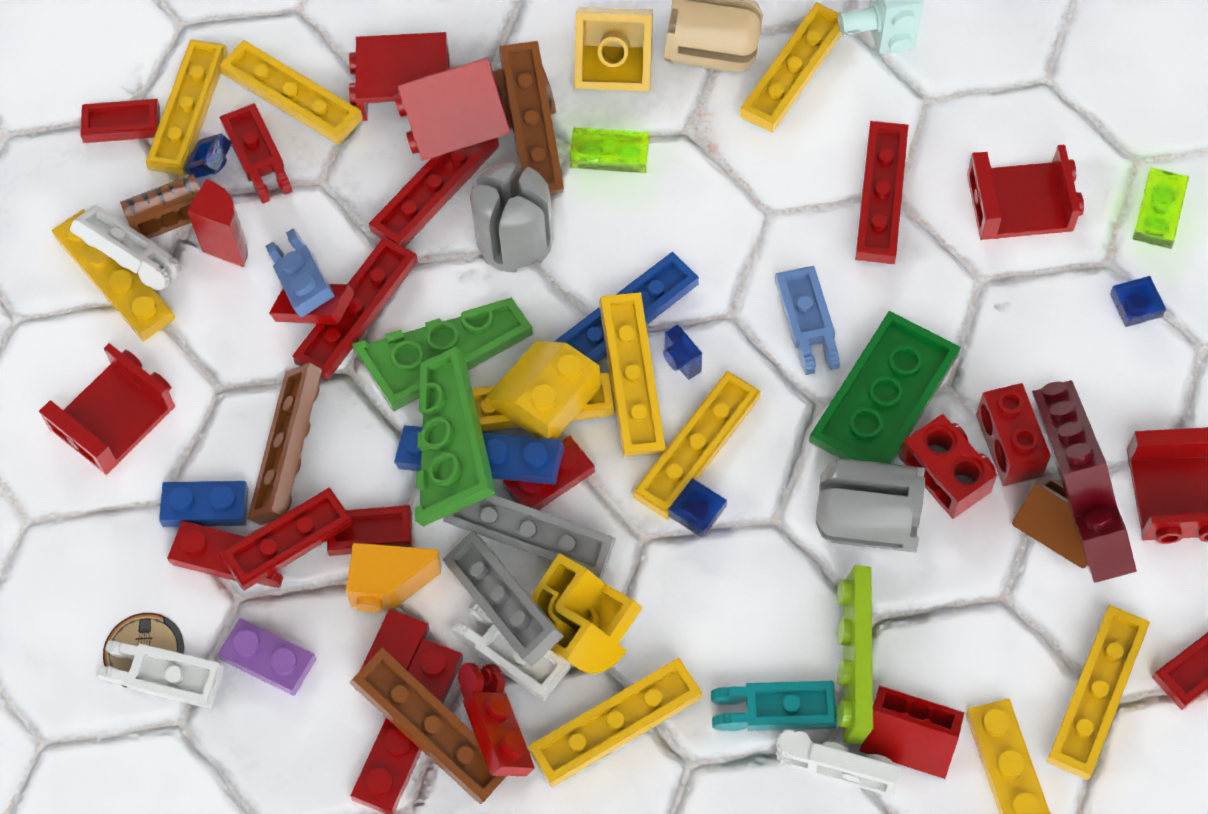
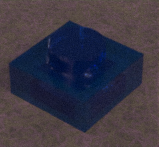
(208, 156)
(1137, 301)
(682, 352)
(697, 508)

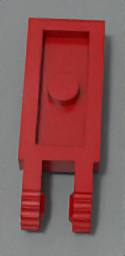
(255, 149)
(200, 548)
(494, 721)

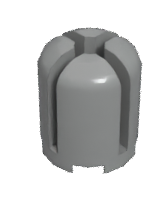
(512, 216)
(870, 504)

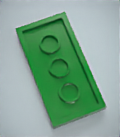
(885, 392)

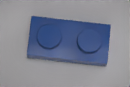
(204, 503)

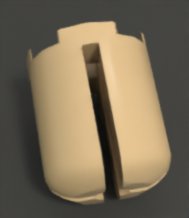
(714, 34)

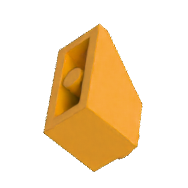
(388, 575)

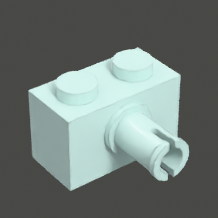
(891, 22)

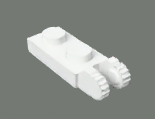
(127, 247)
(496, 650)
(165, 673)
(836, 763)

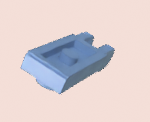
(300, 275)
(807, 316)

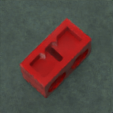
(1013, 434)
(943, 467)

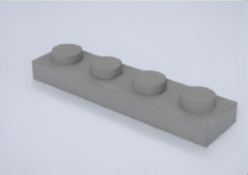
(535, 532)
(503, 599)

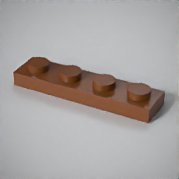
(531, 111)
(285, 444)
(426, 723)

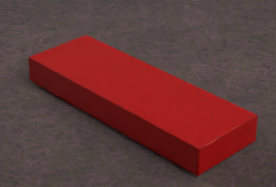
(286, 539)

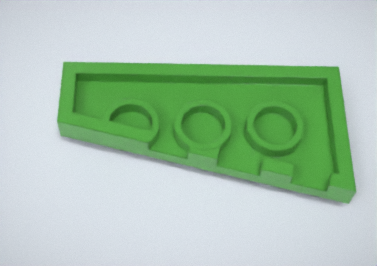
(478, 333)
(451, 441)

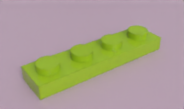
(855, 668)

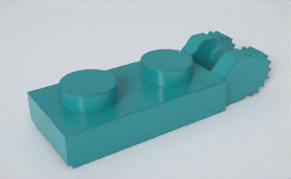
(777, 706)

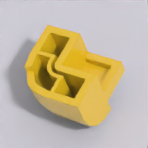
(587, 615)

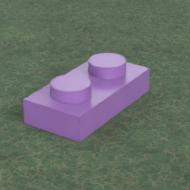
(267, 657)

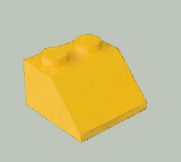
(613, 48)
(546, 388)

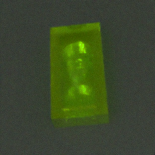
(609, 150)
(1160, 208)

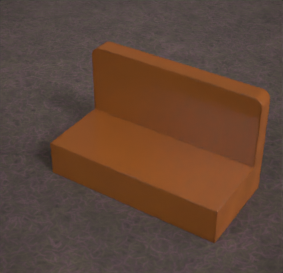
(1049, 520)

